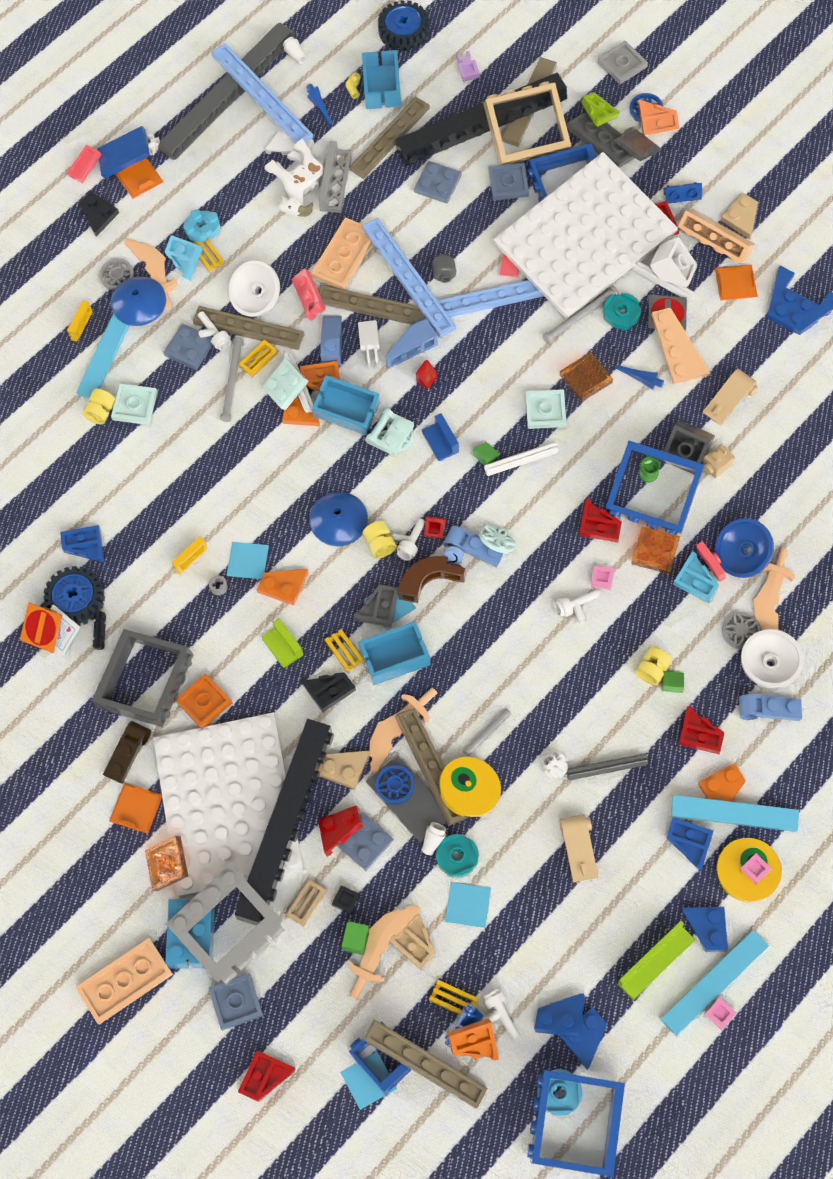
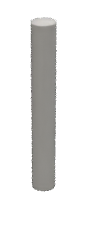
(487, 732)

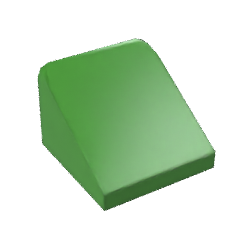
(485, 453)
(673, 682)

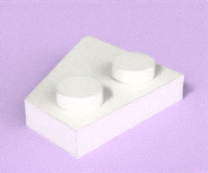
(283, 144)

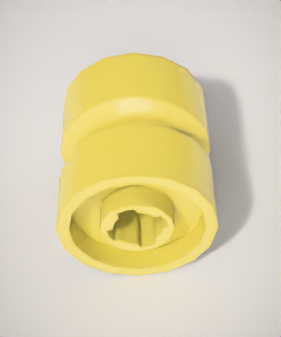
(98, 406)
(379, 539)
(653, 665)

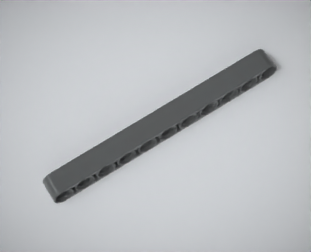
(223, 94)

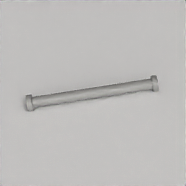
(578, 316)
(225, 416)

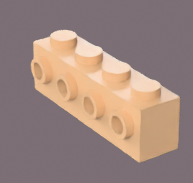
(716, 235)

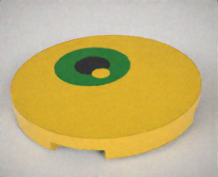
(469, 787)
(736, 882)

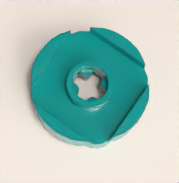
(618, 320)
(461, 844)

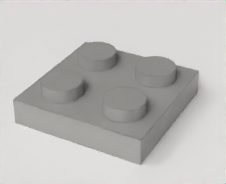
(622, 62)

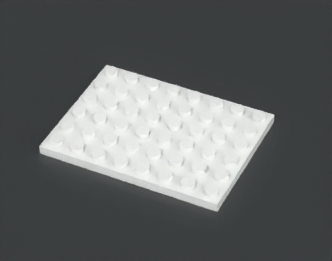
(585, 235)
(221, 795)

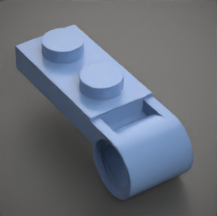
(472, 545)
(771, 707)

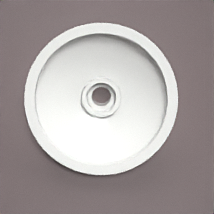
(245, 288)
(773, 647)

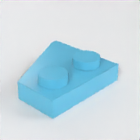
(184, 255)
(696, 579)

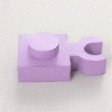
(467, 67)

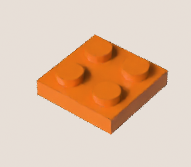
(203, 701)

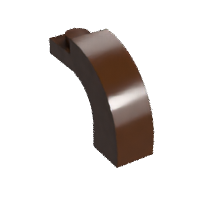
(425, 571)

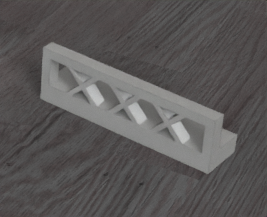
(328, 176)

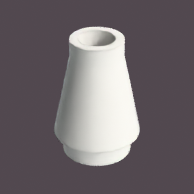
(293, 48)
(433, 837)

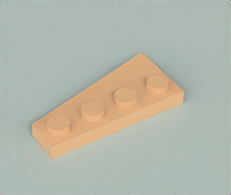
(679, 352)

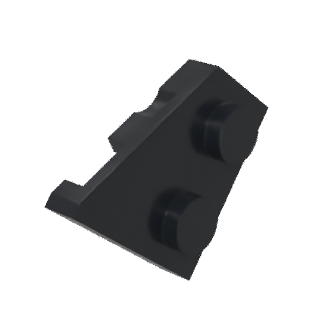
(97, 212)

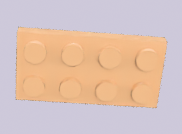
(342, 255)
(124, 981)

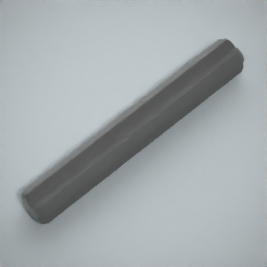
(607, 766)

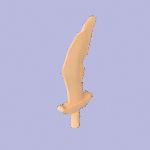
(154, 265)
(769, 595)
(389, 729)
(378, 943)

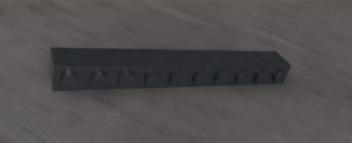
(473, 123)
(286, 817)

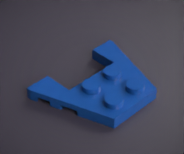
(792, 309)

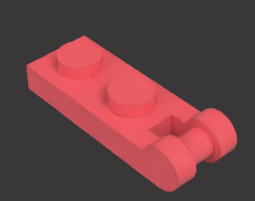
(308, 294)

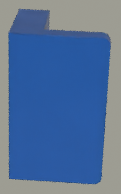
(441, 438)

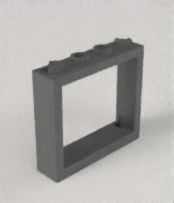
(116, 665)

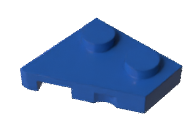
(83, 542)
(690, 840)
(709, 927)
(561, 1016)
(589, 1037)

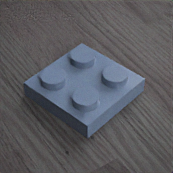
(508, 181)
(437, 182)
(188, 347)
(367, 843)
(235, 1002)

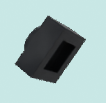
(346, 900)

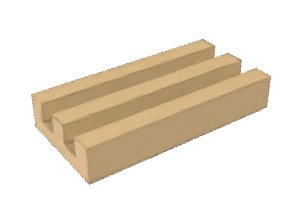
(296, 918)

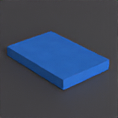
(123, 152)

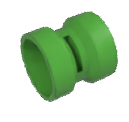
(649, 465)

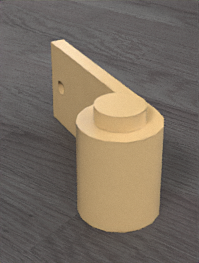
(730, 396)
(579, 847)

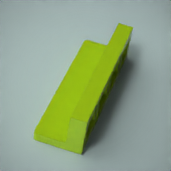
(656, 961)

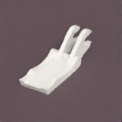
(369, 339)

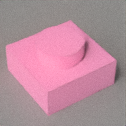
(602, 577)
(756, 869)
(720, 1013)

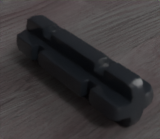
(99, 630)

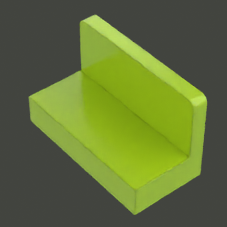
(282, 644)

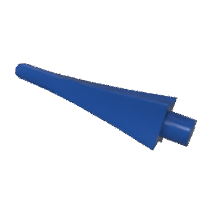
(315, 97)
(649, 379)

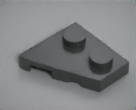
(380, 607)

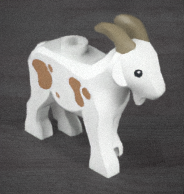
(300, 180)

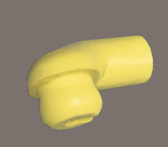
(352, 84)

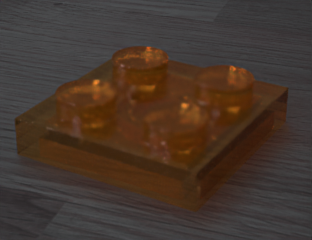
(586, 377)
(655, 550)
(166, 863)

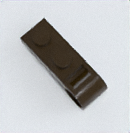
(126, 751)

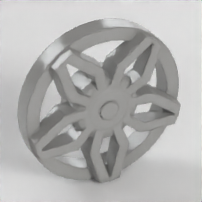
(116, 273)
(740, 630)

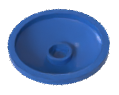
(139, 308)
(341, 528)
(733, 545)

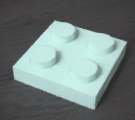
(285, 384)
(134, 404)
(545, 409)

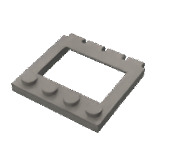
(204, 903)

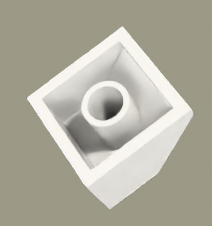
(673, 263)

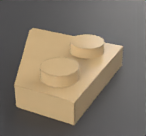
(741, 215)
(344, 767)
(414, 943)

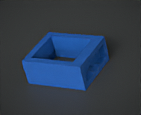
(388, 1083)

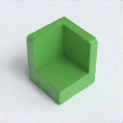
(355, 938)

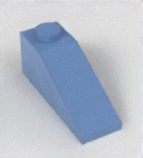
(331, 339)
(414, 341)

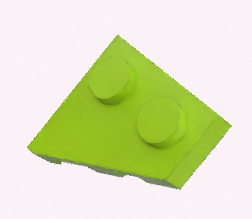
(599, 109)

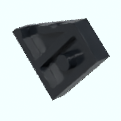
(328, 689)

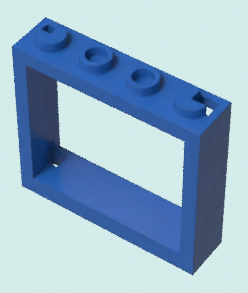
(556, 160)
(665, 457)
(612, 1128)

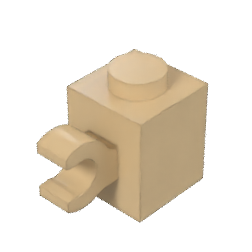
(718, 461)

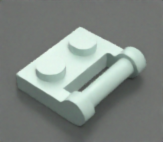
(395, 435)

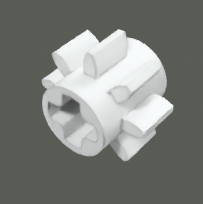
(152, 143)
(555, 765)

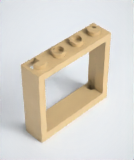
(494, 99)

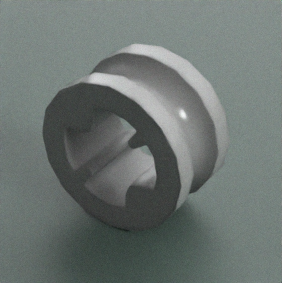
(212, 584)

